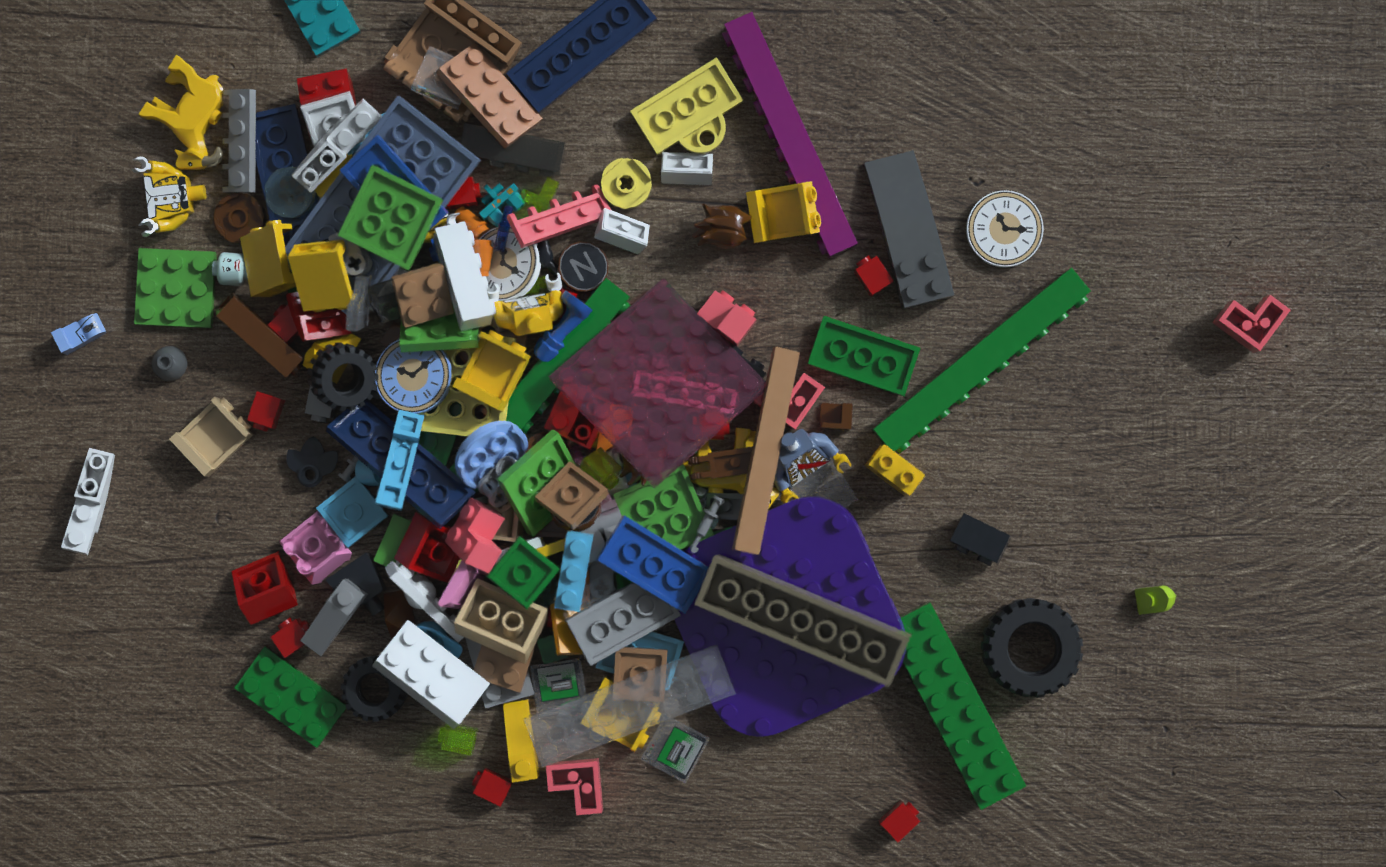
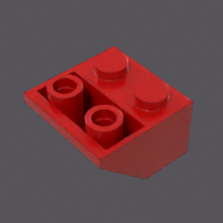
(571, 423)

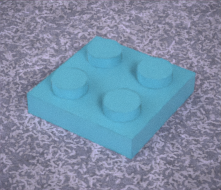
(352, 512)

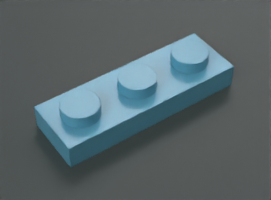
(573, 571)

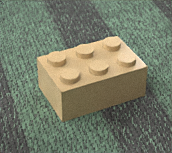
(500, 621)

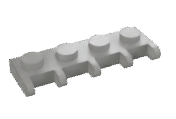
(241, 140)

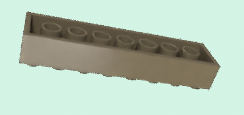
(803, 619)

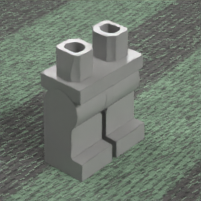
(604, 525)

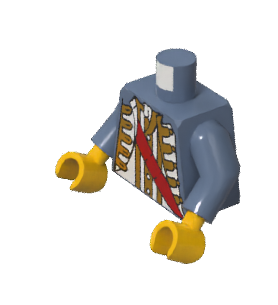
(801, 456)

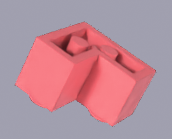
(726, 318)
(1252, 328)
(802, 399)
(473, 535)
(583, 778)

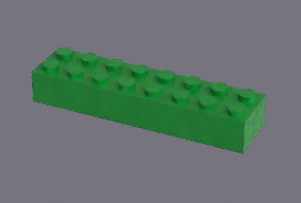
(957, 709)

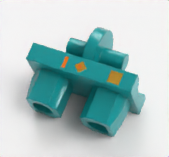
(509, 196)

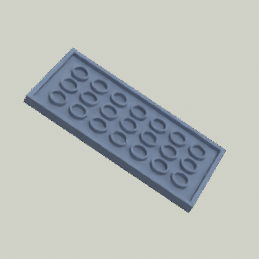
(425, 149)

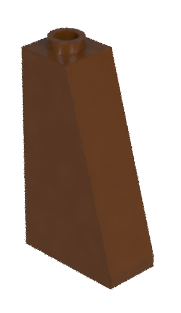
(259, 335)

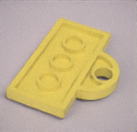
(689, 110)

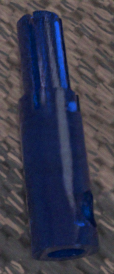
(503, 230)

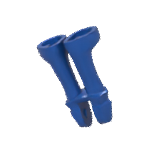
(551, 340)

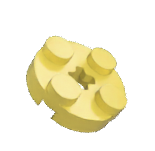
(611, 183)

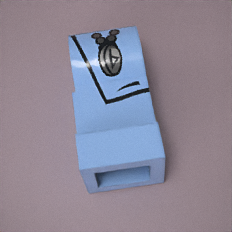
(79, 333)

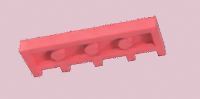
(558, 218)

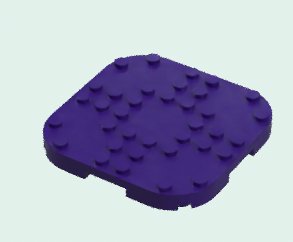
(776, 684)

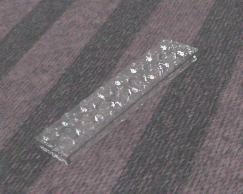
(629, 706)

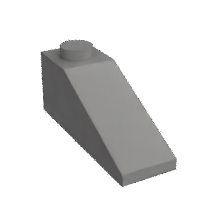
(333, 616)

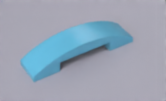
(400, 460)

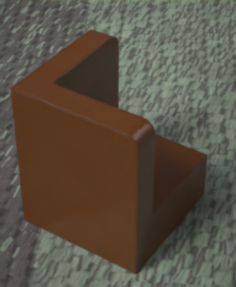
(836, 416)

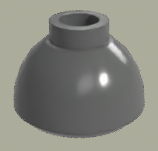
(169, 363)

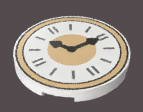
(1004, 228)
(514, 269)

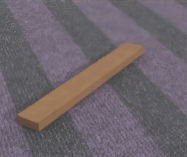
(765, 451)

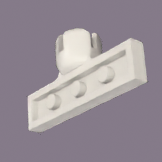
(422, 595)

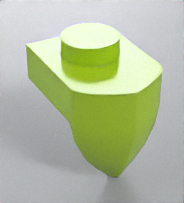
(1154, 599)

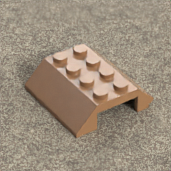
(450, 28)

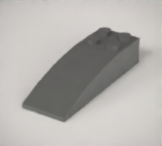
(909, 230)

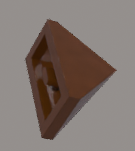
(397, 611)

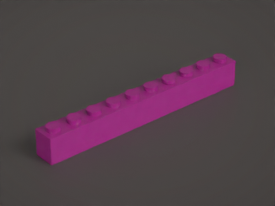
(787, 129)

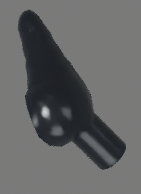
(546, 257)

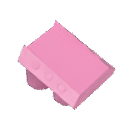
(315, 548)
(460, 586)

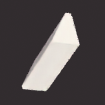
(686, 168)
(622, 231)

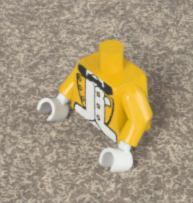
(167, 196)
(529, 313)

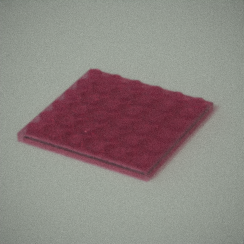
(658, 382)

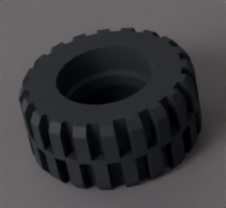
(1066, 654)

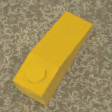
(520, 748)

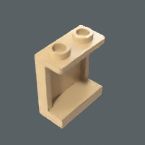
(212, 436)

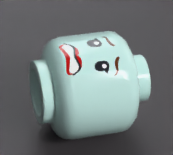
(230, 269)

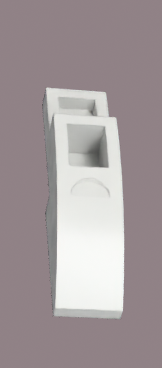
(335, 145)
(90, 501)

